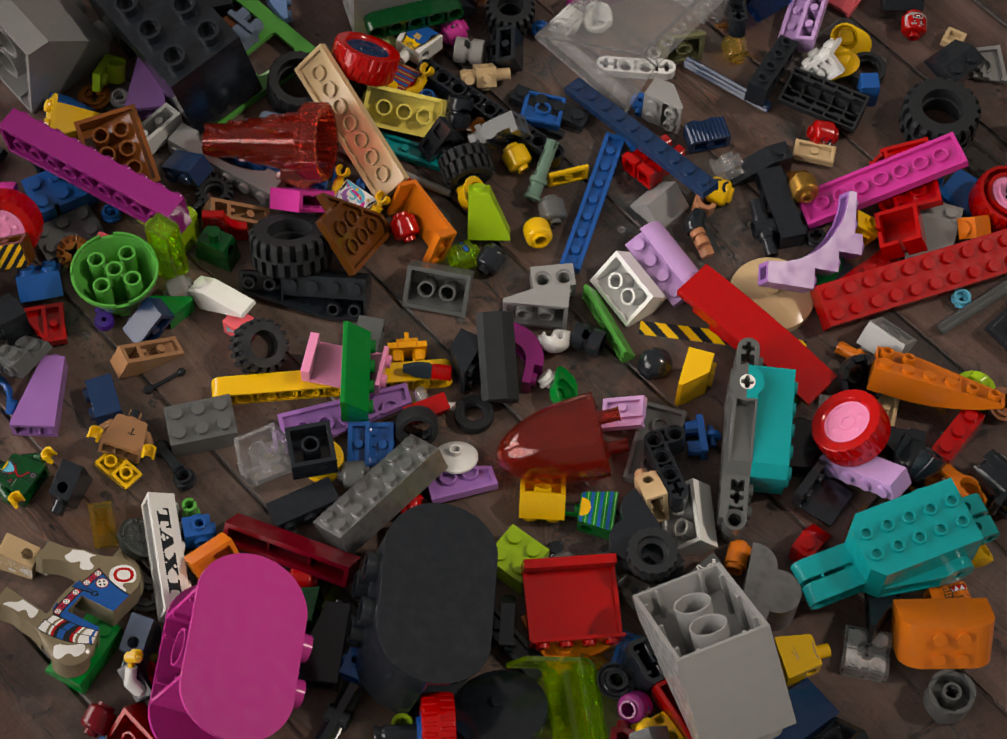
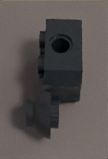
(637, 670)

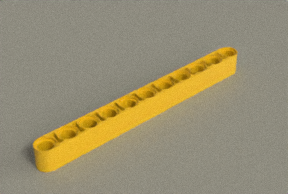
(289, 385)

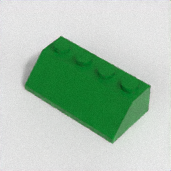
(356, 373)

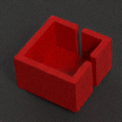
(902, 230)

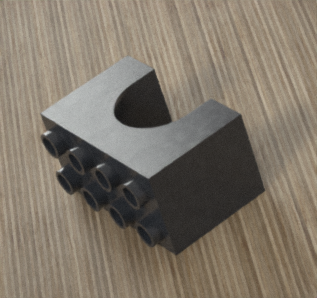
(187, 52)

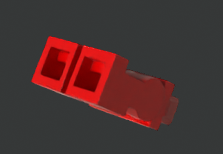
(644, 168)

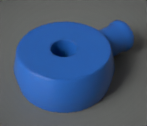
(638, 104)

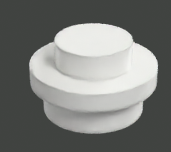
(546, 379)

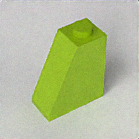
(485, 215)

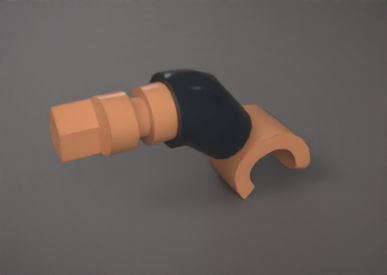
(696, 227)

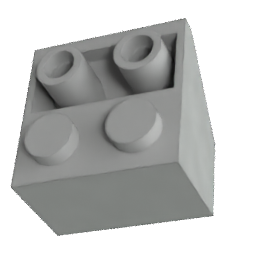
(662, 105)

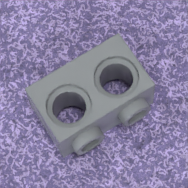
(553, 274)

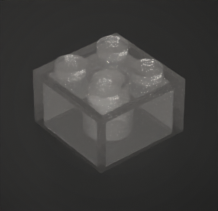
(262, 455)

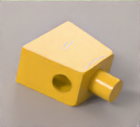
(800, 656)

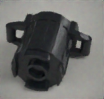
(993, 481)

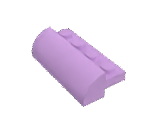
(803, 22)
(662, 260)

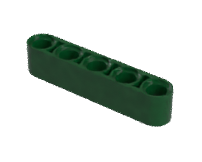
(412, 17)

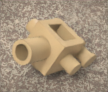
(484, 76)

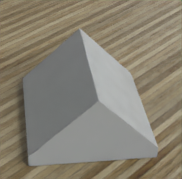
(661, 203)

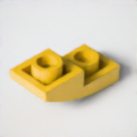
(118, 470)

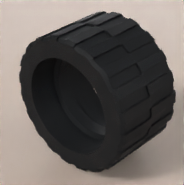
(280, 68)

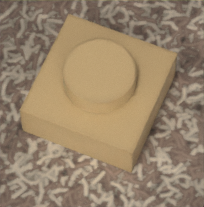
(952, 34)

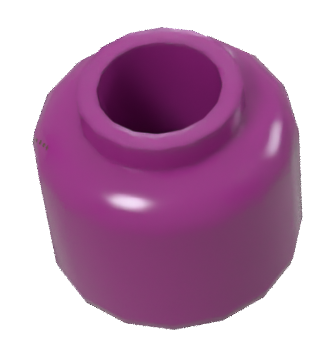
(635, 706)

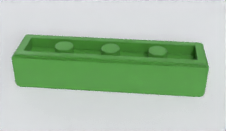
(607, 324)

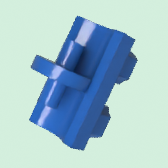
(700, 446)

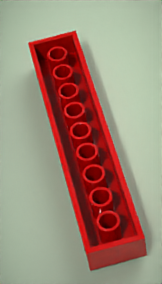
(911, 280)

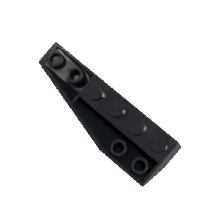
(323, 295)

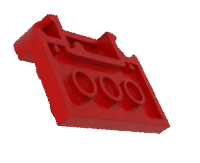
(925, 195)

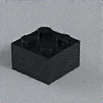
(311, 450)

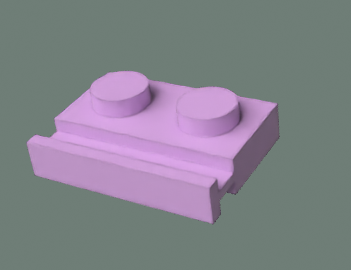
(631, 410)

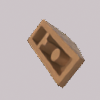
(237, 210)
(145, 355)

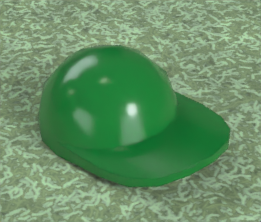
(563, 385)

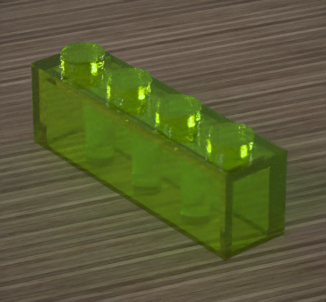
(168, 245)

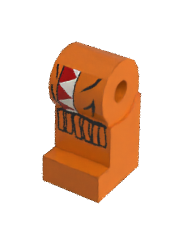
(954, 590)

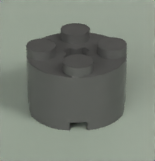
(938, 696)

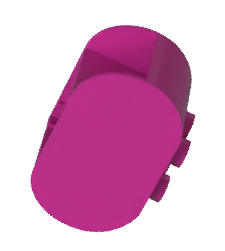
(231, 653)

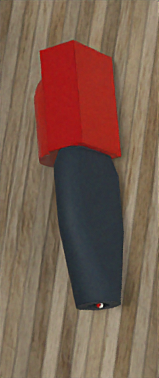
(427, 370)

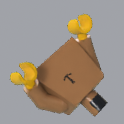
(124, 437)

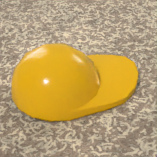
(852, 37)

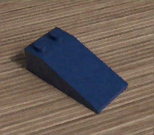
(810, 710)

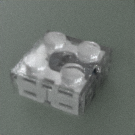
(863, 658)

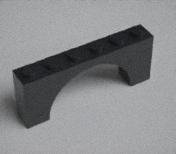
(806, 450)

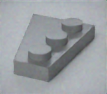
(994, 67)

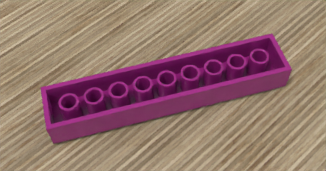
(91, 170)

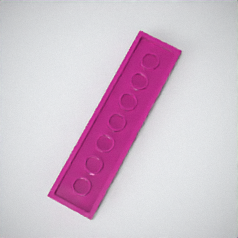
(887, 178)

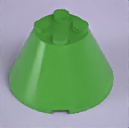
(114, 272)

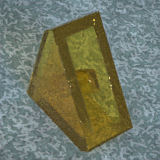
(103, 524)

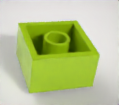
(512, 549)

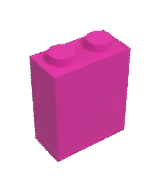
(297, 199)

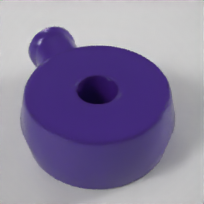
(104, 320)

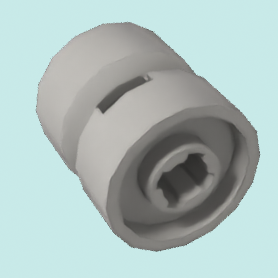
(468, 50)

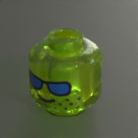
(463, 255)

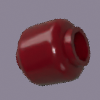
(98, 719)

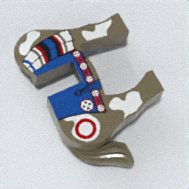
(102, 588)

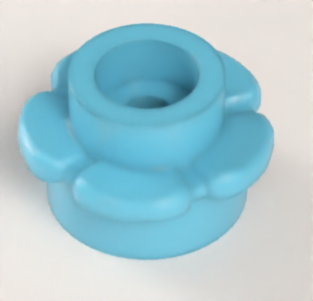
(961, 294)

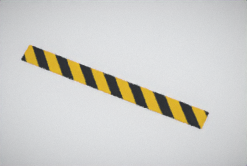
(682, 332)

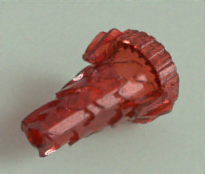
(296, 142)

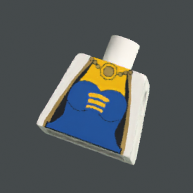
(418, 44)

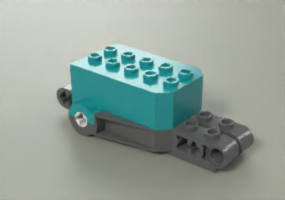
(755, 437)

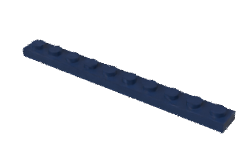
(641, 138)

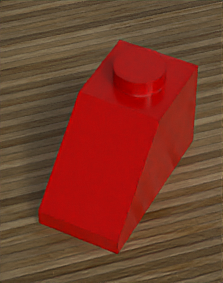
(810, 542)

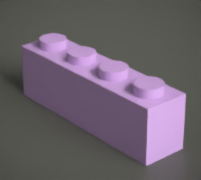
(877, 476)

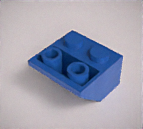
(40, 281)

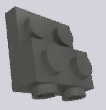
(23, 356)

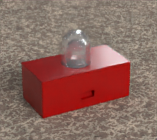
(437, 403)

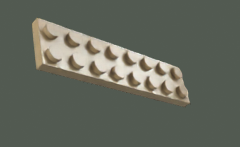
(356, 128)

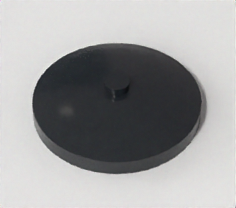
(501, 707)

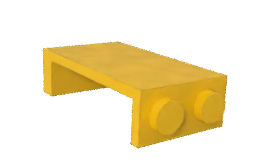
(63, 116)

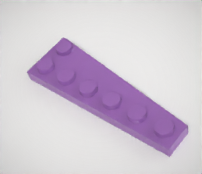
(388, 402)

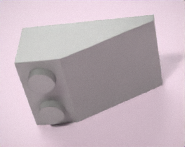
(939, 226)
(540, 306)

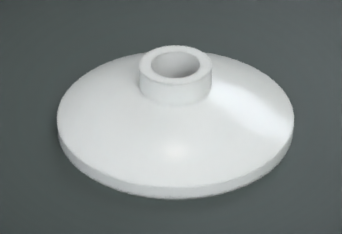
(459, 457)

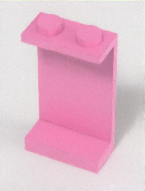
(324, 362)

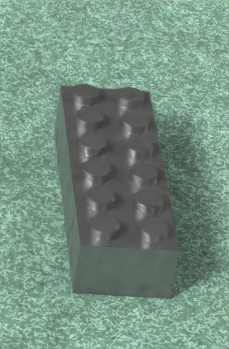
(380, 494)

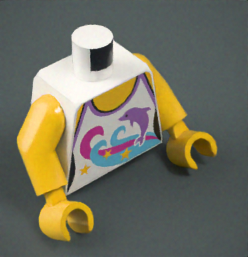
(352, 193)

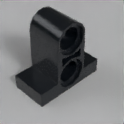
(439, 139)

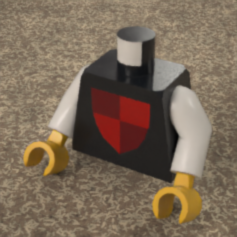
(138, 674)

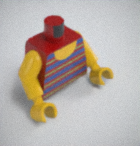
(410, 78)

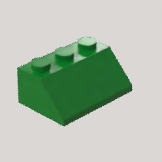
(109, 643)

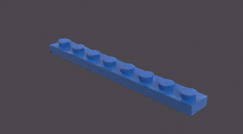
(593, 201)

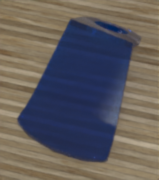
(763, 8)

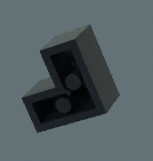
(13, 320)

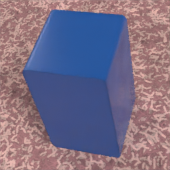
(870, 86)

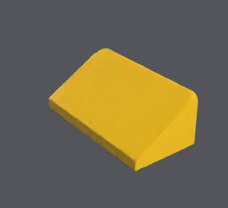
(567, 175)

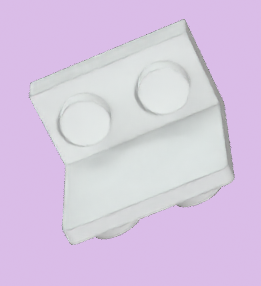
(823, 61)

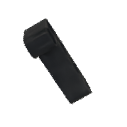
(737, 18)
(659, 451)

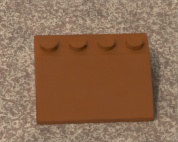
(120, 137)

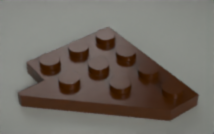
(351, 231)

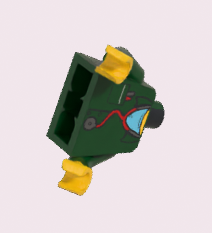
(23, 476)

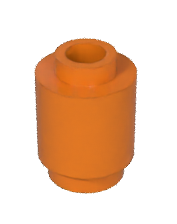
(737, 557)

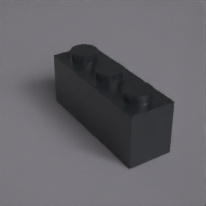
(302, 505)

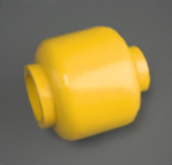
(516, 157)
(537, 232)

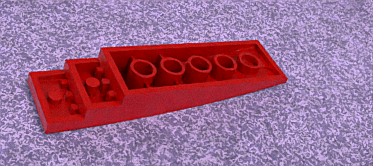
(737, 317)

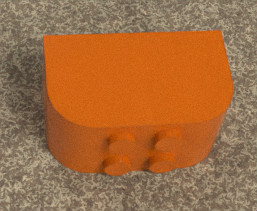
(942, 632)

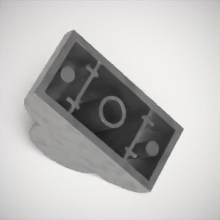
(771, 589)

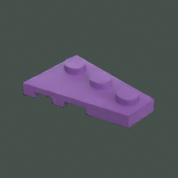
(456, 486)

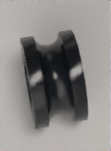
(810, 239)

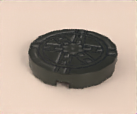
(133, 538)

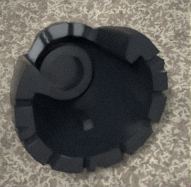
(855, 373)
(918, 459)

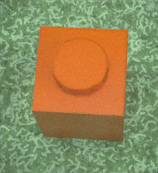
(973, 226)

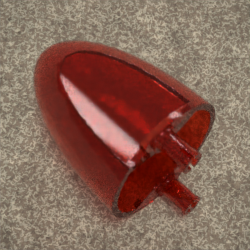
(561, 443)

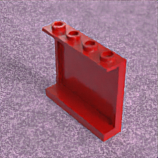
(572, 601)

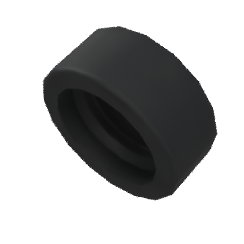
(872, 60)
(417, 413)

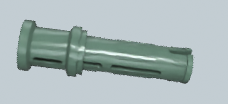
(539, 180)

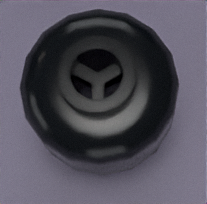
(490, 259)

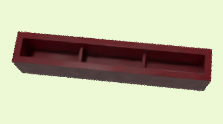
(292, 550)

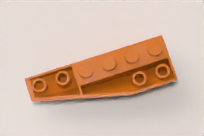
(928, 384)

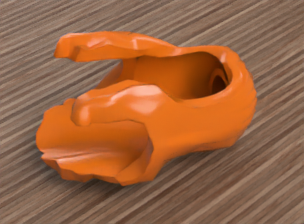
(965, 484)

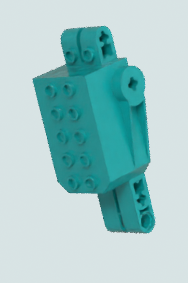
(901, 547)

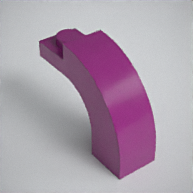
(531, 353)

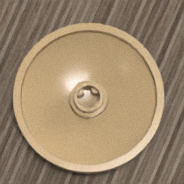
(786, 307)

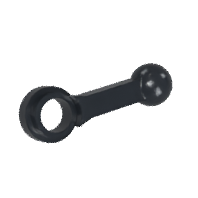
(178, 469)

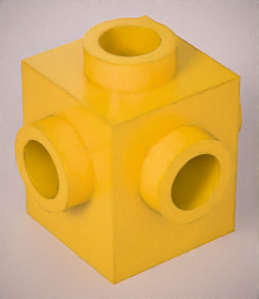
(867, 226)

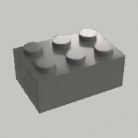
(201, 425)

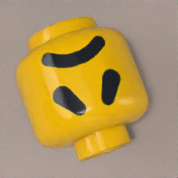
(722, 194)

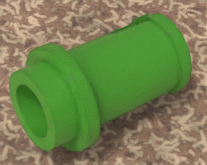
(189, 507)

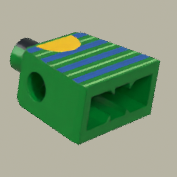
(594, 513)

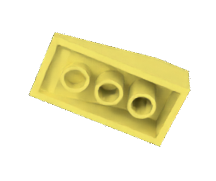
(402, 109)

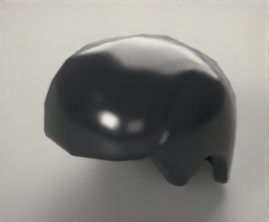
(654, 363)

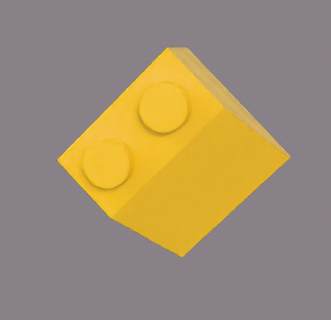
(695, 375)
(542, 501)

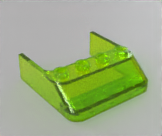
(571, 695)

